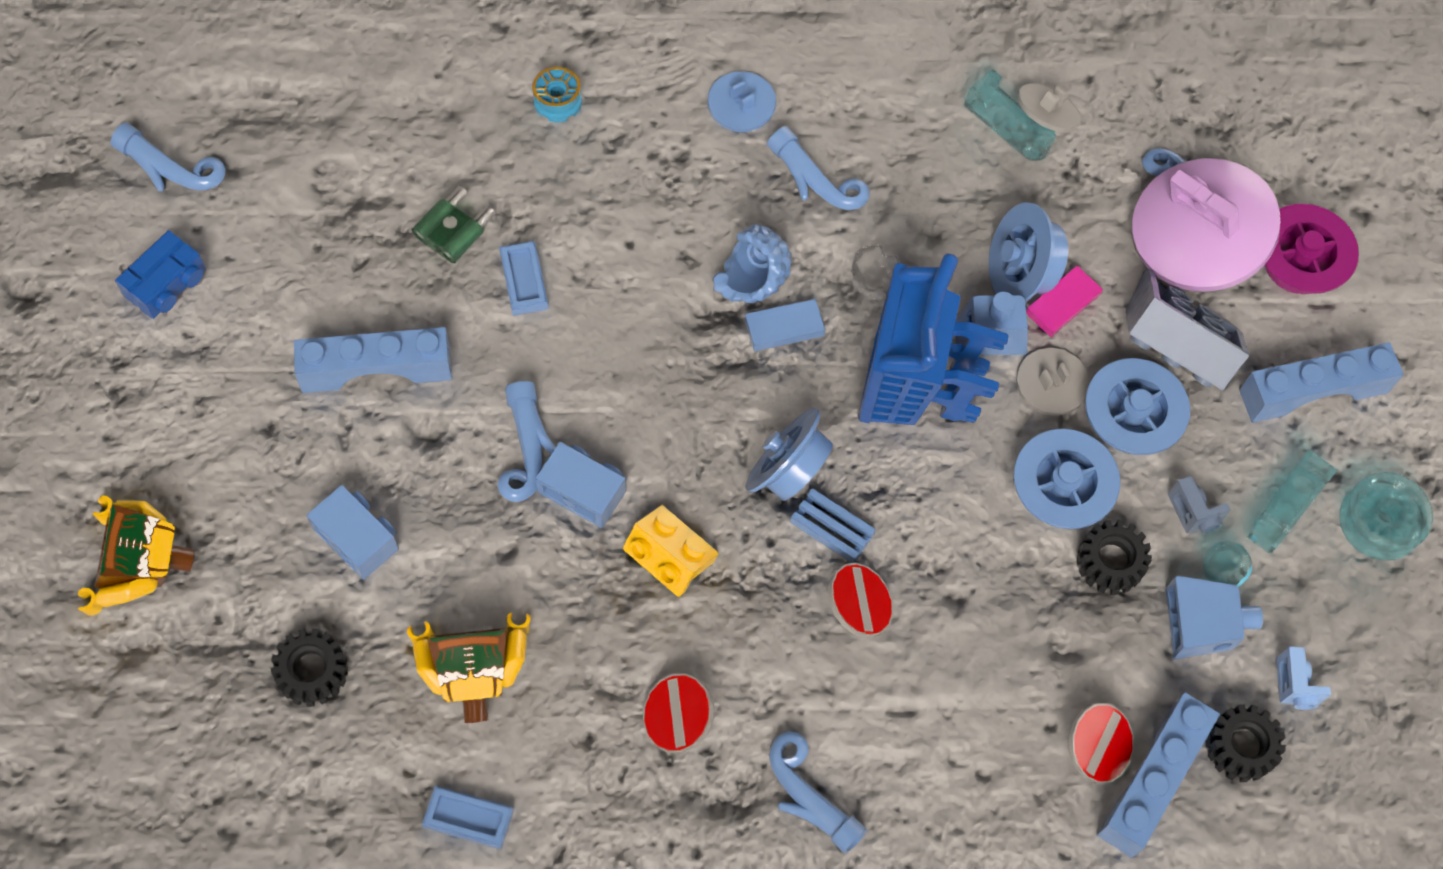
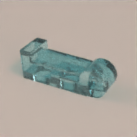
(1007, 118)
(1291, 501)

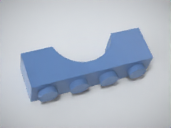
(333, 361)
(1286, 387)
(1159, 775)

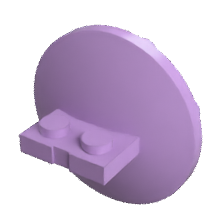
(1206, 225)

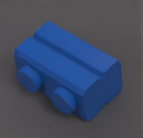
(161, 275)

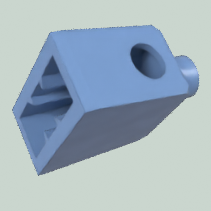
(1001, 313)
(1207, 617)

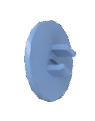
(741, 101)

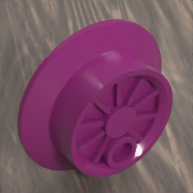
(1313, 250)

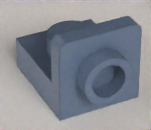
(1192, 508)

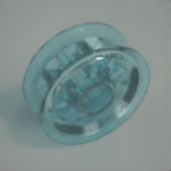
(1396, 498)

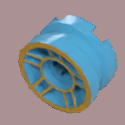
(555, 81)

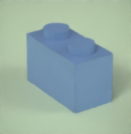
(581, 484)
(353, 531)

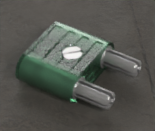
(449, 229)

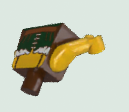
(133, 554)
(471, 664)

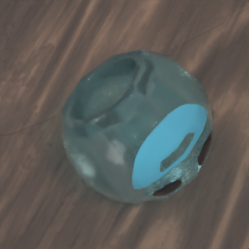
(1227, 563)

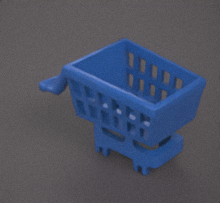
(914, 351)

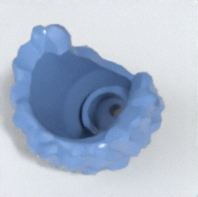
(756, 266)

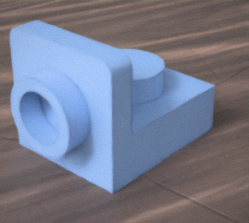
(1293, 681)

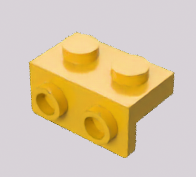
(669, 549)

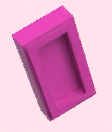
(1064, 301)

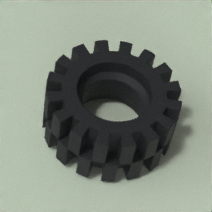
(1126, 540)
(292, 651)
(1261, 727)

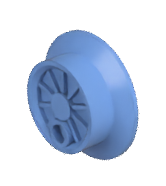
(1027, 252)
(1137, 406)
(791, 457)
(1066, 478)

